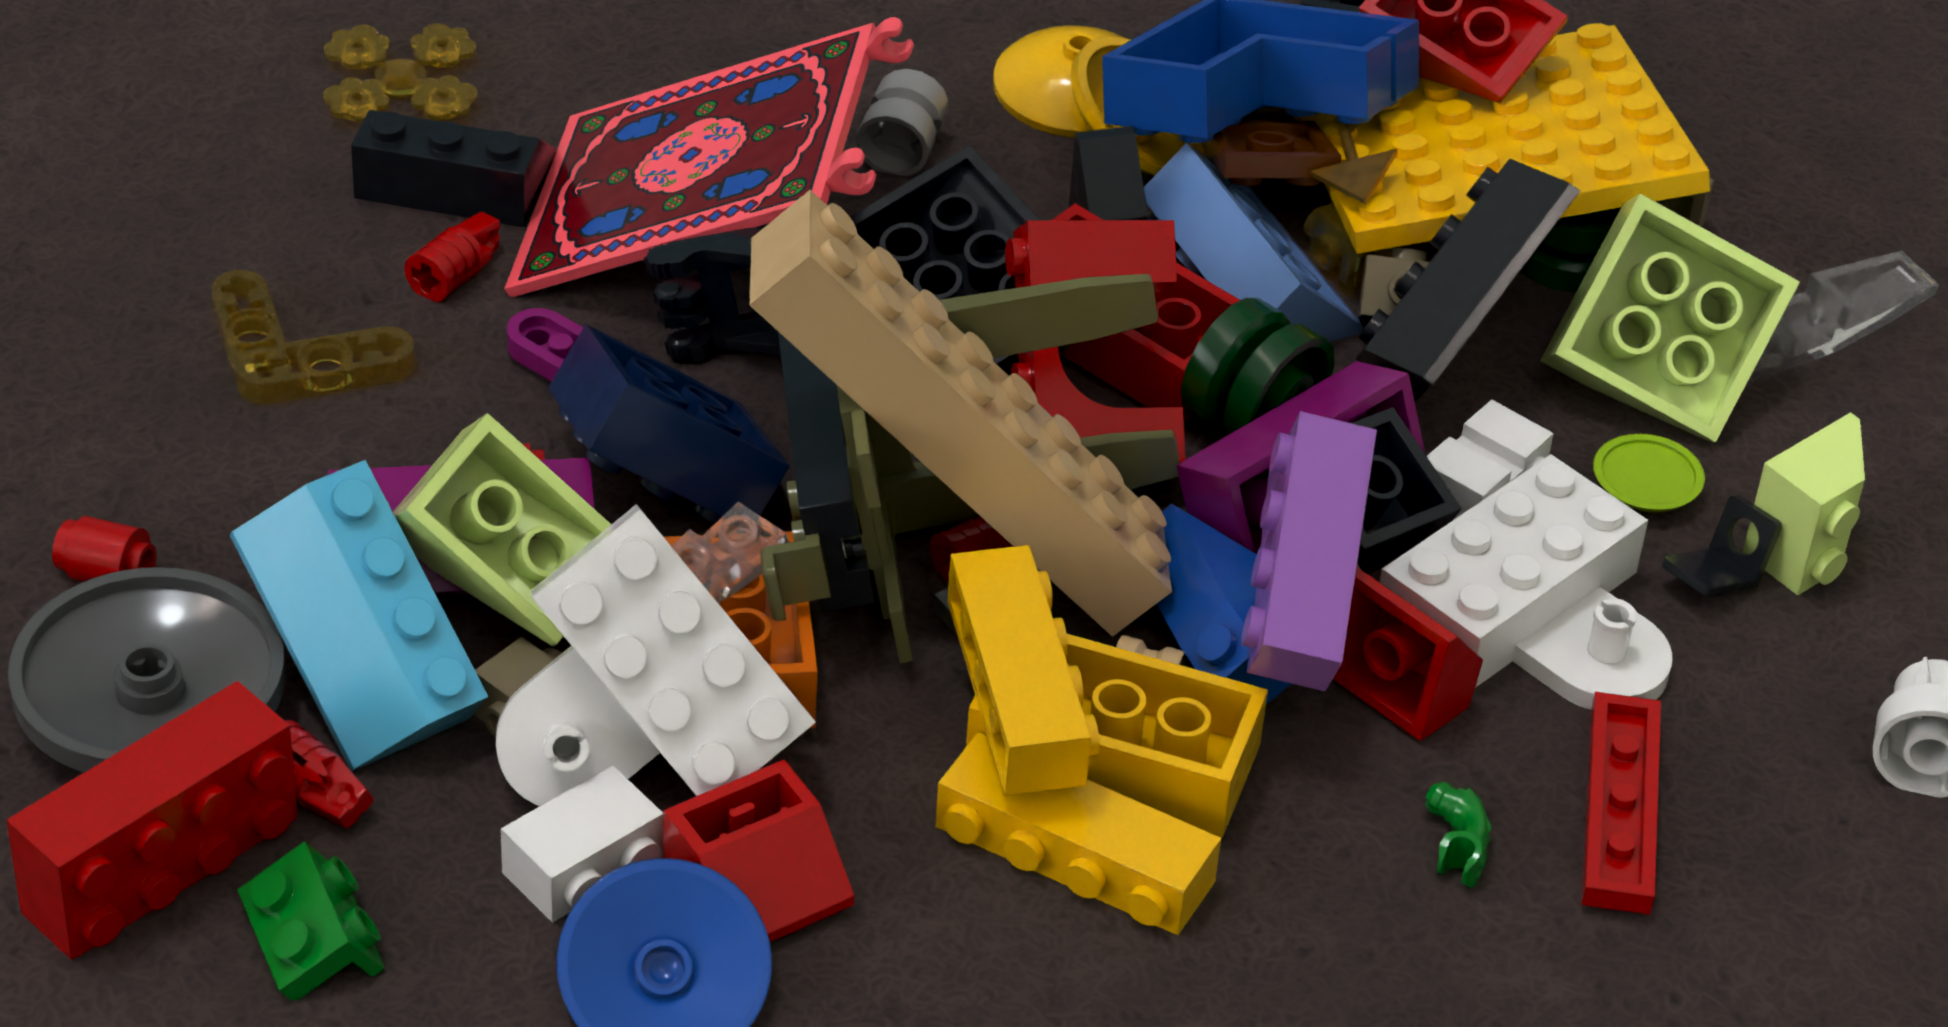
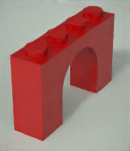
(1091, 248)

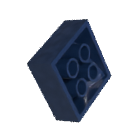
(665, 427)

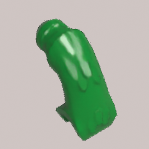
(1469, 841)

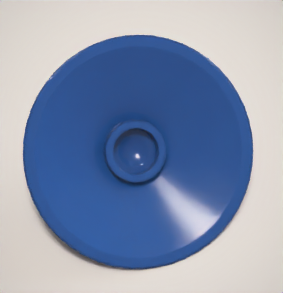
(664, 950)

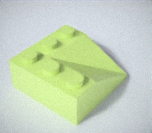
(1670, 319)

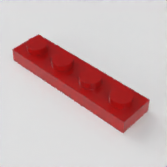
(1622, 803)

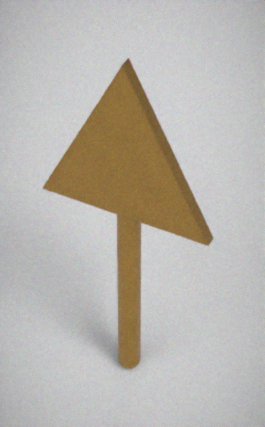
(1357, 175)

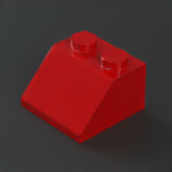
(1405, 661)

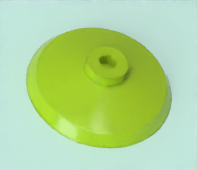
(1648, 472)

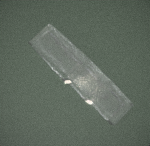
(1842, 308)

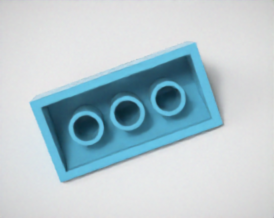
(359, 616)

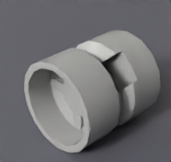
(902, 122)

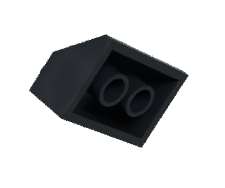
(448, 167)

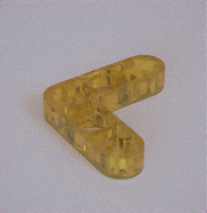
(278, 358)

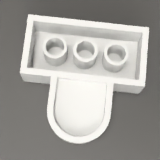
(1532, 586)
(644, 676)

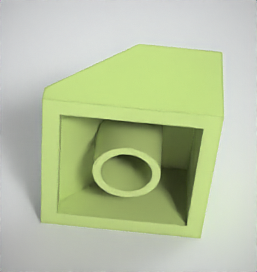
(1816, 499)

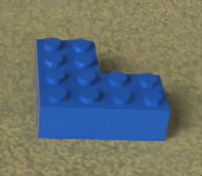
(1252, 54)

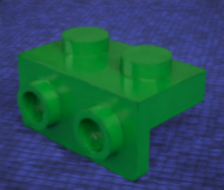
(309, 920)

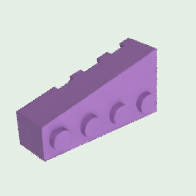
(1308, 550)

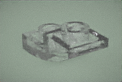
(729, 551)

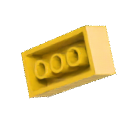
(1165, 732)

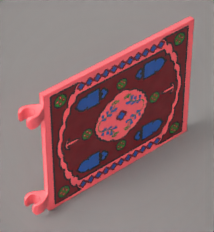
(702, 157)

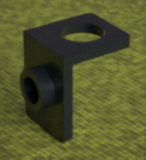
(1723, 565)

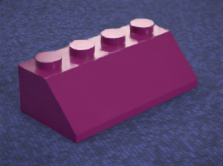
(1230, 478)

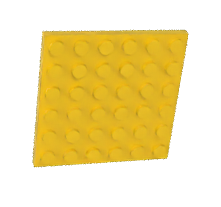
(1574, 114)

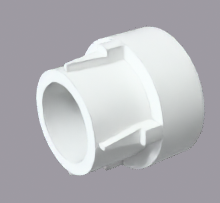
(1913, 730)

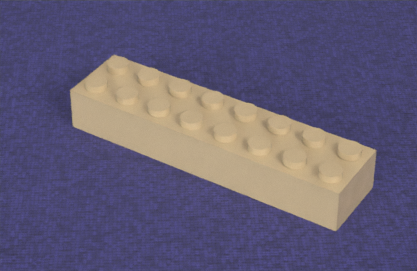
(959, 411)

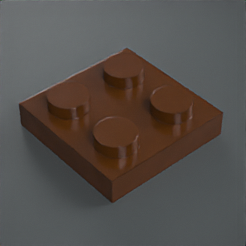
(1271, 150)

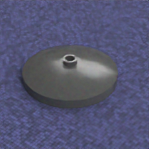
(135, 654)

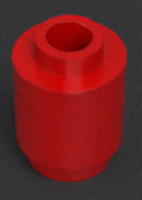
(100, 547)

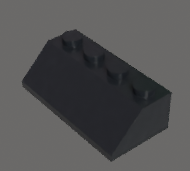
(1467, 273)

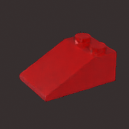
(1477, 43)

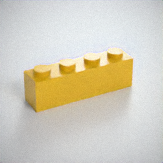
(1021, 670)
(1082, 838)

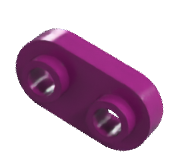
(541, 339)

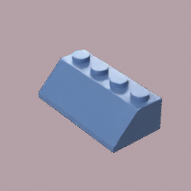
(1242, 245)

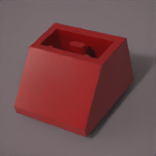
(769, 842)

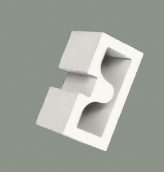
(1489, 453)
(579, 839)

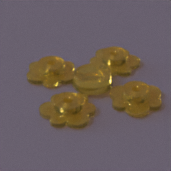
(400, 77)

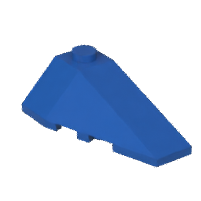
(1210, 598)

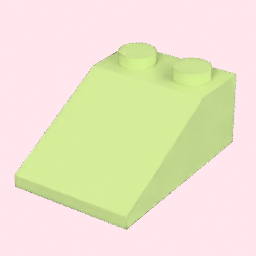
(497, 522)

